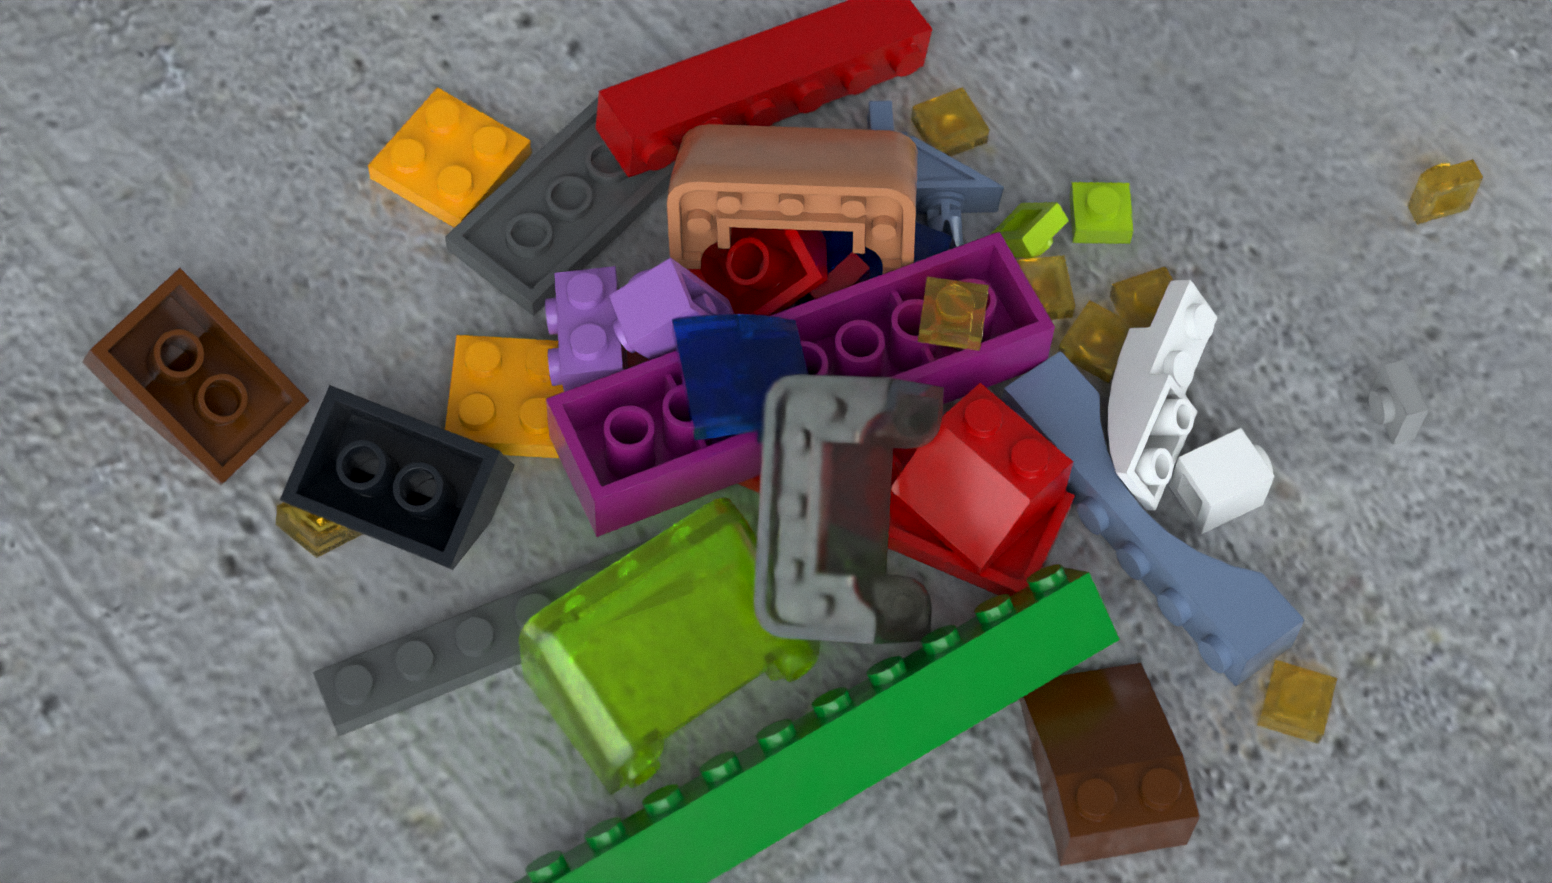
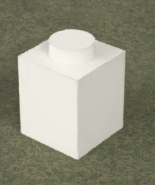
(1222, 480)

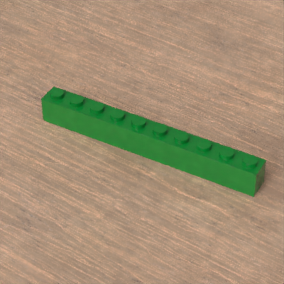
(846, 740)

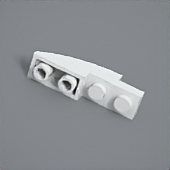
(1148, 390)

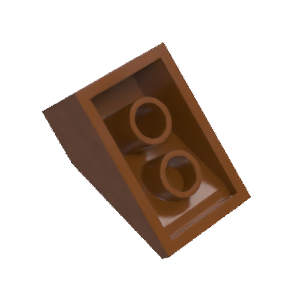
(195, 377)
(1108, 765)

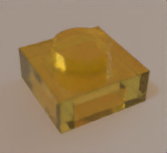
(950, 123)
(1444, 191)
(1051, 284)
(1140, 296)
(953, 313)
(1096, 340)
(311, 531)
(1297, 701)

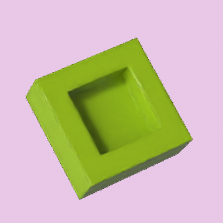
(1101, 213)
(1031, 228)

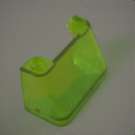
(656, 643)

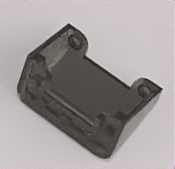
(830, 508)

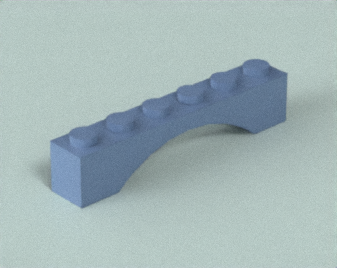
(1225, 608)

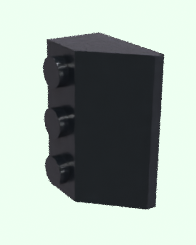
(397, 478)

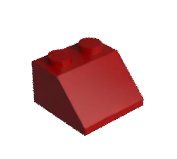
(765, 268)
(982, 479)

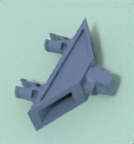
(943, 183)

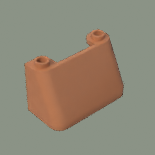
(793, 182)

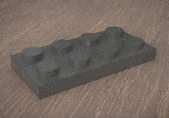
(554, 214)

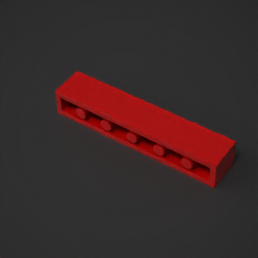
(762, 78)

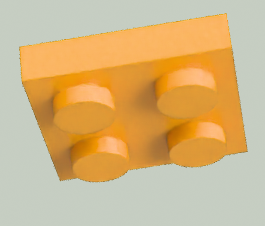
(449, 158)
(502, 394)

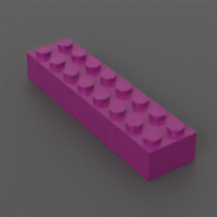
(632, 434)

